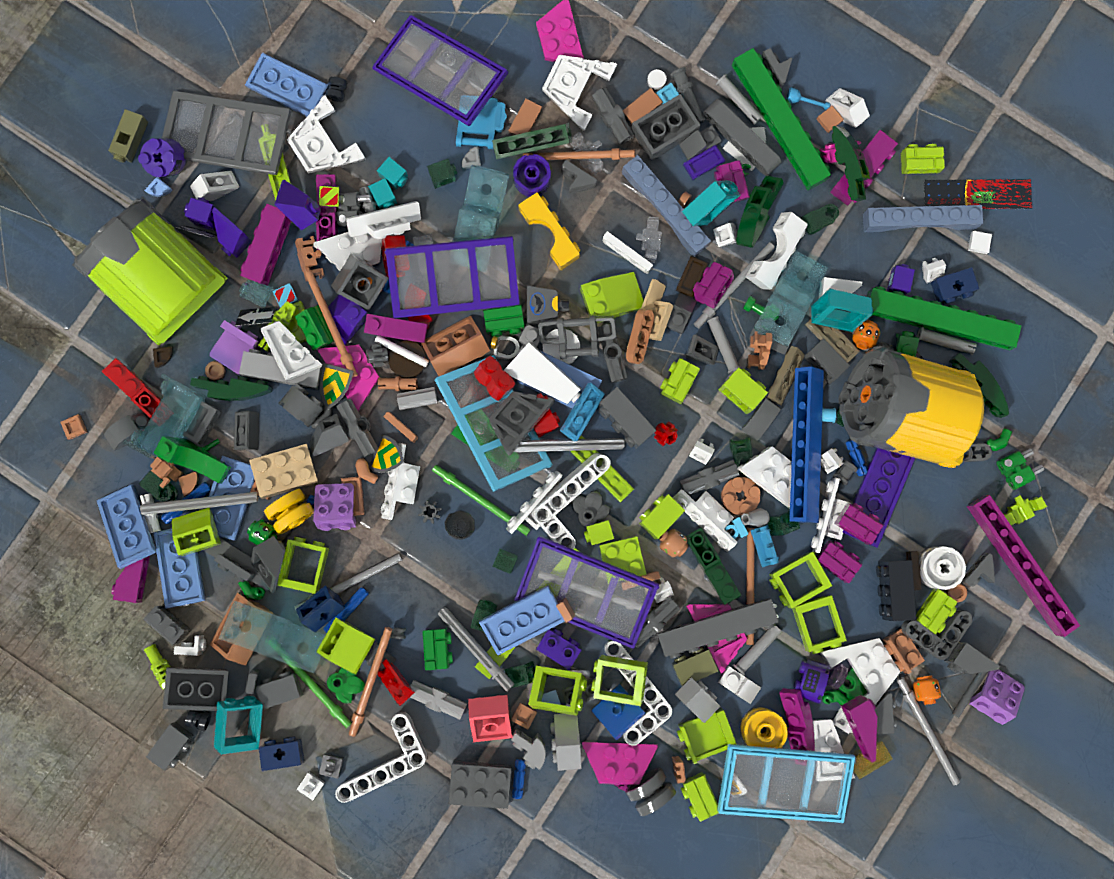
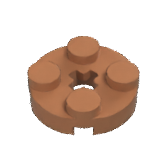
(750, 491)

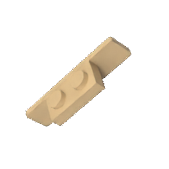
(660, 309)

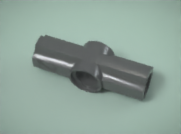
(612, 116)
(614, 364)
(357, 427)
(709, 477)
(657, 620)

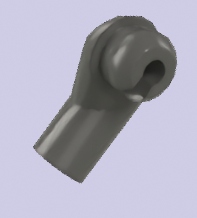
(326, 413)

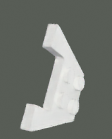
(568, 81)
(315, 147)
(870, 663)

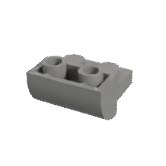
(534, 748)

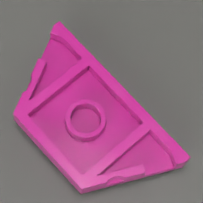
(559, 33)
(367, 376)
(725, 650)
(619, 761)

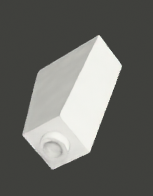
(541, 373)

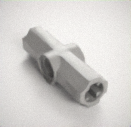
(438, 699)

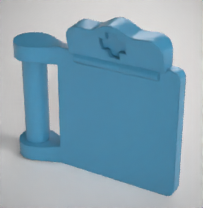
(487, 122)

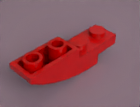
(132, 386)

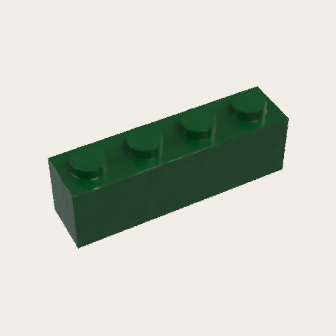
(532, 141)

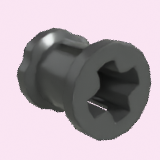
(845, 472)

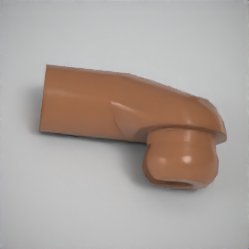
(364, 472)

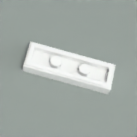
(627, 253)

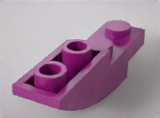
(326, 224)
(799, 719)

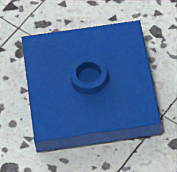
(617, 716)

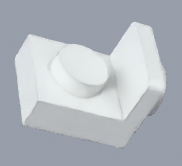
(187, 648)

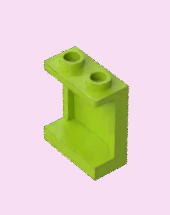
(706, 738)

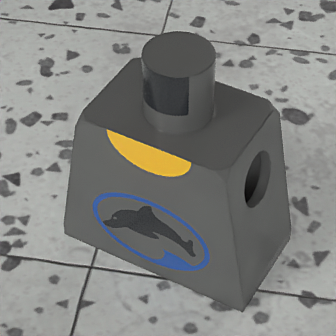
(543, 304)

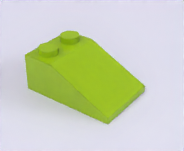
(612, 295)

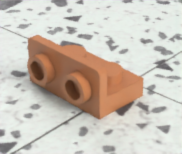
(903, 651)

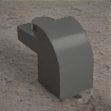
(124, 429)

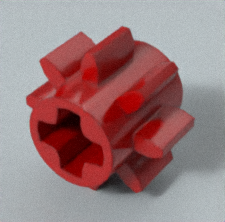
(666, 433)

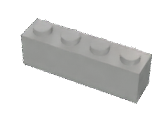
(266, 368)

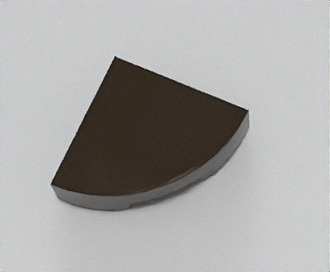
(162, 355)

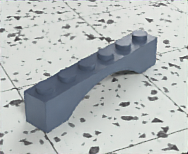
(649, 185)
(953, 217)

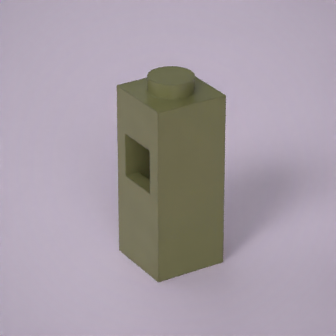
(128, 136)

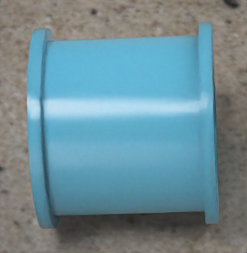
(828, 415)

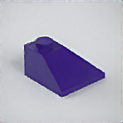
(297, 205)
(229, 235)
(347, 317)

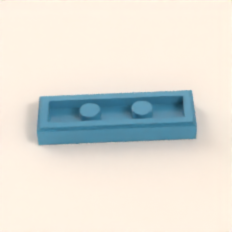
(582, 412)

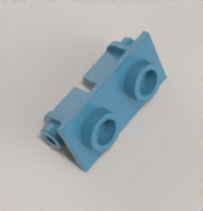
(764, 546)

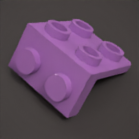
(232, 344)
(334, 506)
(999, 697)

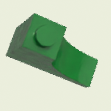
(187, 454)

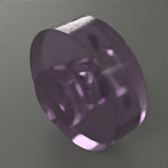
(837, 676)

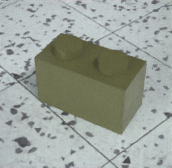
(695, 666)

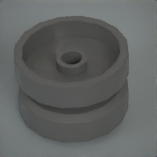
(651, 792)

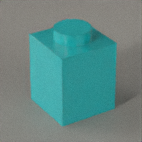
(393, 173)
(383, 194)

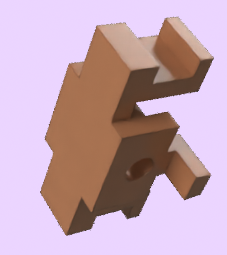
(305, 248)
(762, 345)
(165, 471)

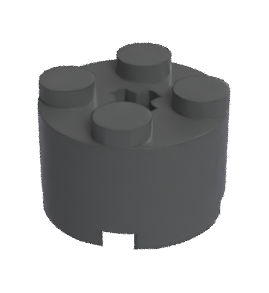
(300, 405)

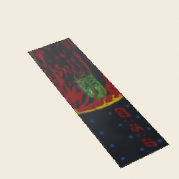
(988, 193)

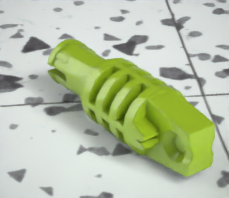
(283, 315)
(158, 664)

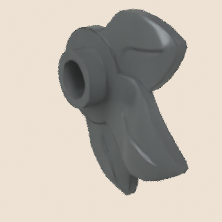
(590, 505)

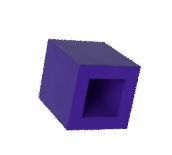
(901, 279)

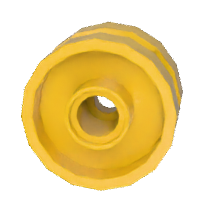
(289, 511)
(755, 720)

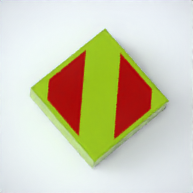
(329, 196)

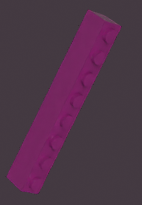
(1023, 566)

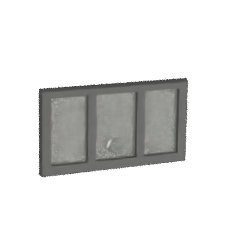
(228, 131)

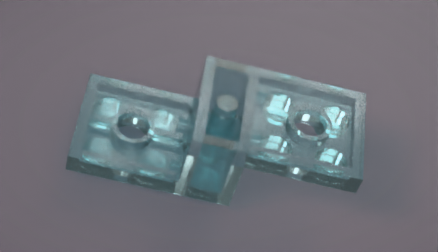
(481, 211)
(791, 298)
(272, 636)

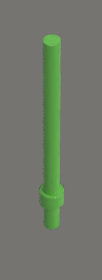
(449, 478)
(335, 710)

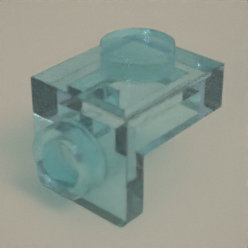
(255, 293)

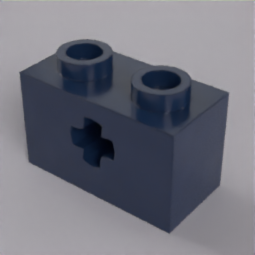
(964, 280)
(320, 609)
(271, 760)

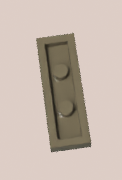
(835, 339)
(785, 375)

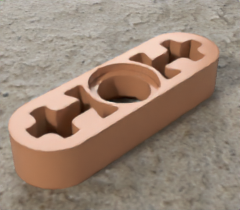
(637, 328)

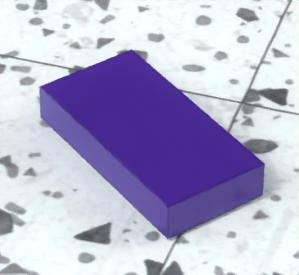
(704, 162)

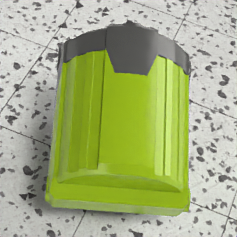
(149, 270)

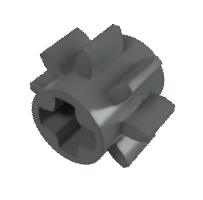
(376, 355)
(425, 509)

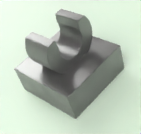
(331, 766)

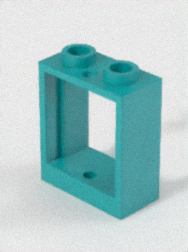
(711, 202)
(825, 310)
(239, 743)

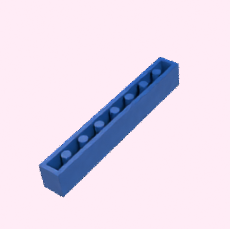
(806, 445)

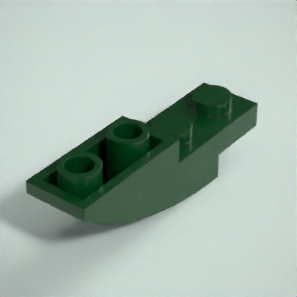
(850, 155)
(756, 211)
(237, 390)
(991, 391)
(712, 566)

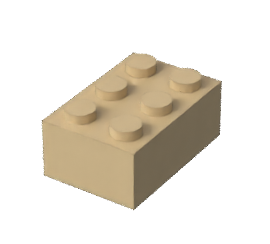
(283, 471)

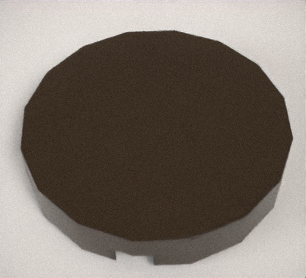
(403, 366)

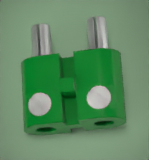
(1016, 470)

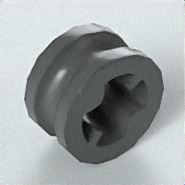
(398, 633)

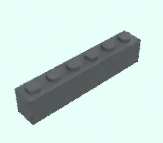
(718, 627)

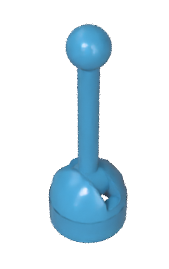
(794, 96)

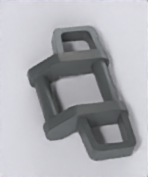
(562, 340)

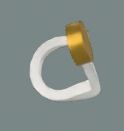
(494, 344)

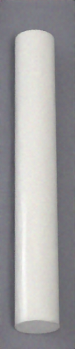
(402, 351)

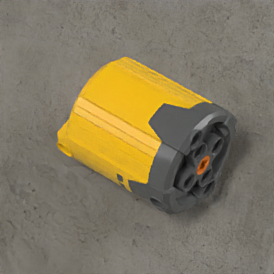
(935, 402)

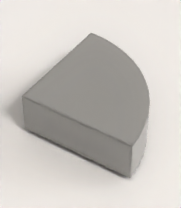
(471, 158)

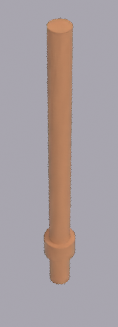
(615, 154)
(345, 358)
(750, 577)
(358, 715)

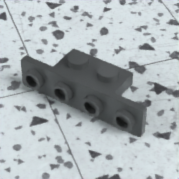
(236, 561)

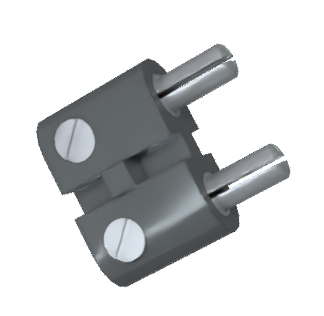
(350, 206)

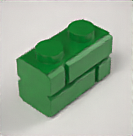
(504, 320)
(314, 327)
(436, 649)

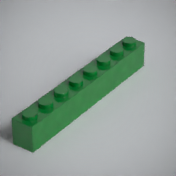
(780, 119)
(944, 319)

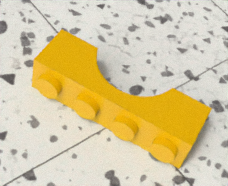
(536, 212)

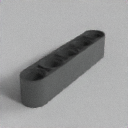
(742, 137)

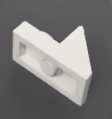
(739, 684)

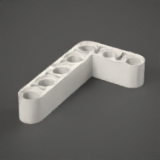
(566, 497)
(653, 704)
(389, 766)

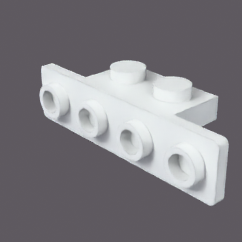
(384, 221)
(400, 486)
(527, 507)
(831, 510)
(708, 516)

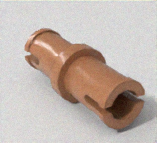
(398, 383)

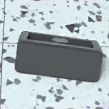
(246, 430)

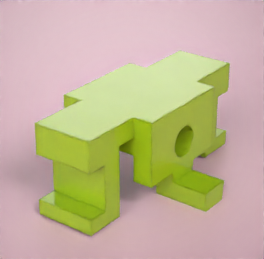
(1023, 509)

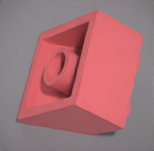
(490, 718)

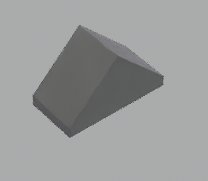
(702, 350)

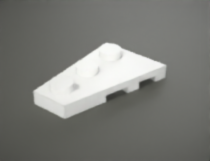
(288, 352)
(826, 737)

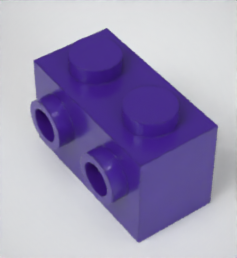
(200, 213)
(559, 648)

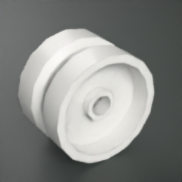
(941, 567)

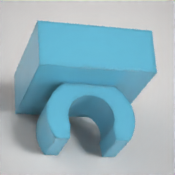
(738, 527)

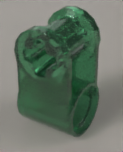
(818, 220)
(741, 452)
(151, 484)

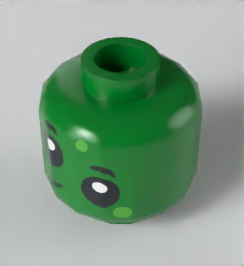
(261, 531)

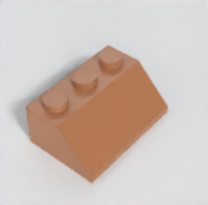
(455, 346)
(231, 651)

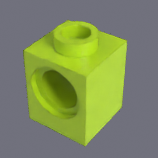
(598, 533)

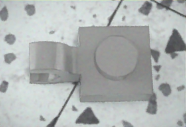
(529, 334)

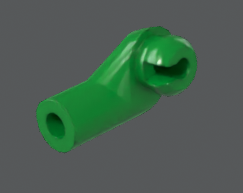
(1001, 442)
(251, 592)
(834, 696)

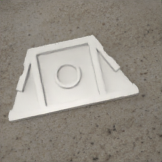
(339, 248)
(771, 472)

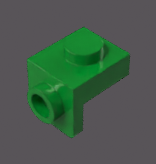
(907, 343)

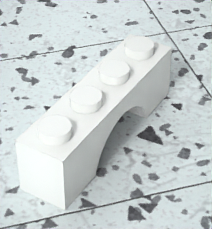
(788, 231)

